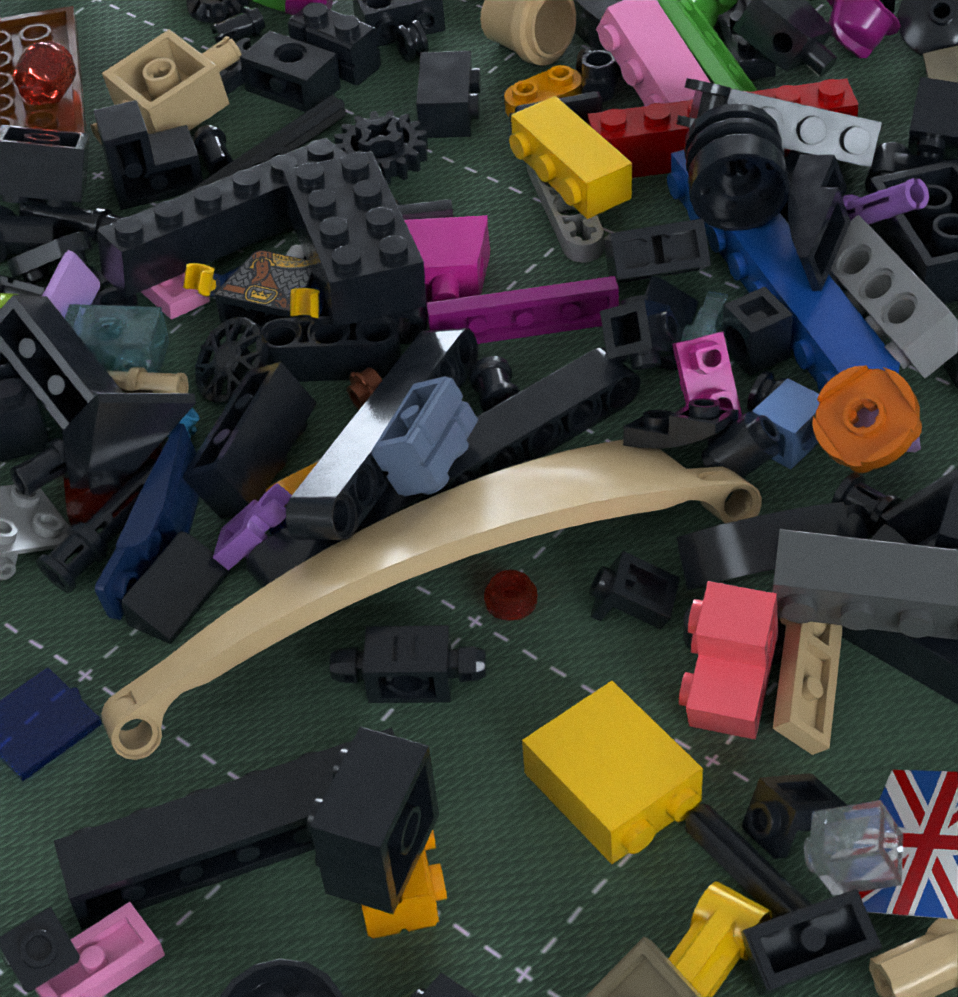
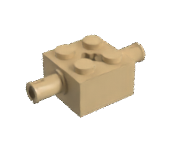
(172, 82)

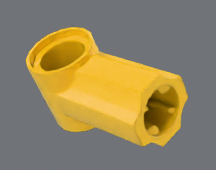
(715, 937)

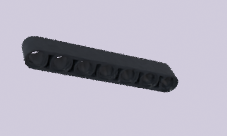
(347, 477)

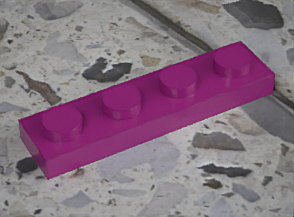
(527, 310)

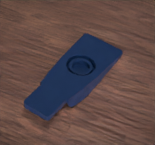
(159, 514)

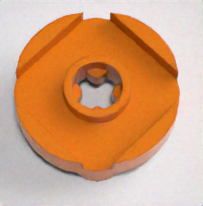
(883, 441)

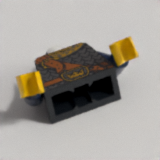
(261, 288)

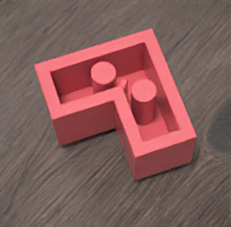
(735, 650)

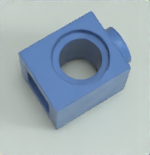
(792, 412)

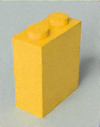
(613, 772)

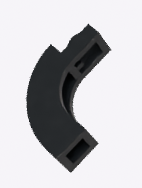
(750, 545)

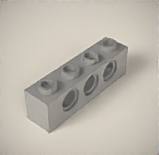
(895, 300)

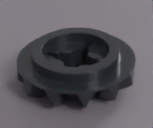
(213, 10)

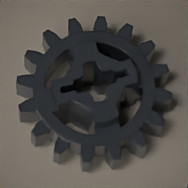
(387, 141)

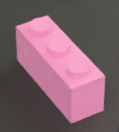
(649, 51)

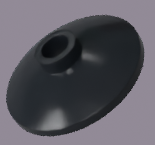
(925, 31)

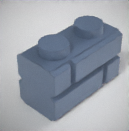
(425, 437)

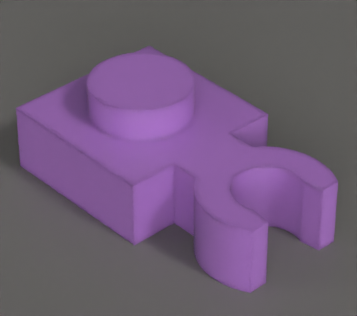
(249, 526)

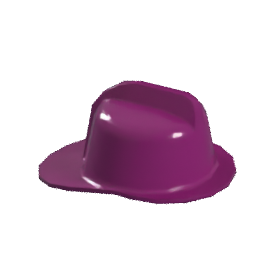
(861, 24)

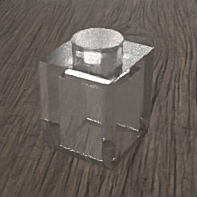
(855, 848)

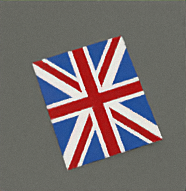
(927, 814)

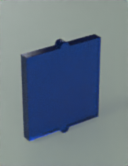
(42, 723)

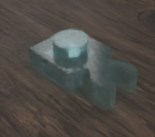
(709, 317)

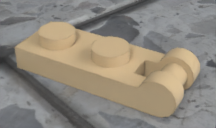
(808, 684)

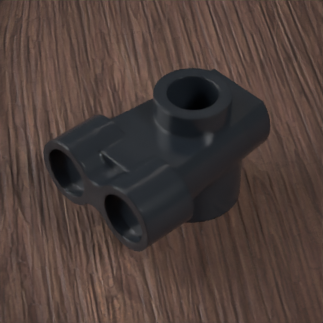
(598, 72)

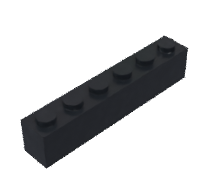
(203, 223)
(195, 838)

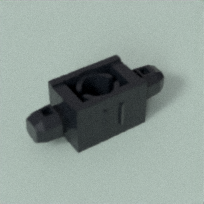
(408, 664)

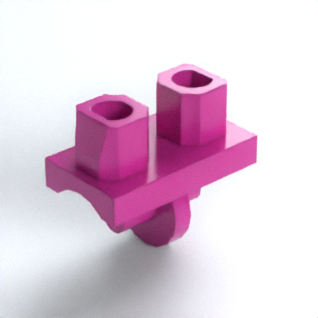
(706, 370)

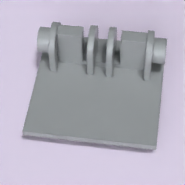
(27, 526)

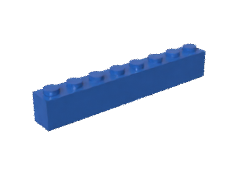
(825, 325)

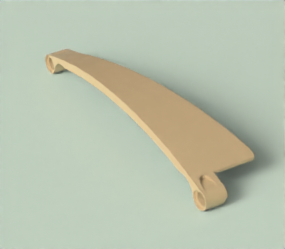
(458, 523)

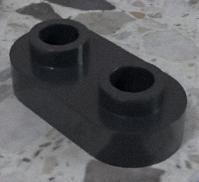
(35, 263)

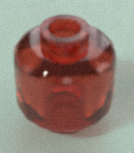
(44, 73)

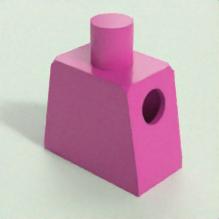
(453, 255)

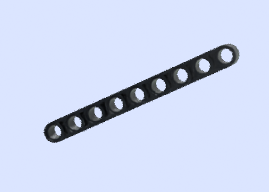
(503, 437)

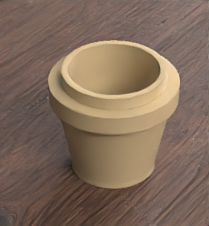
(531, 28)

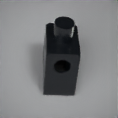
(788, 34)

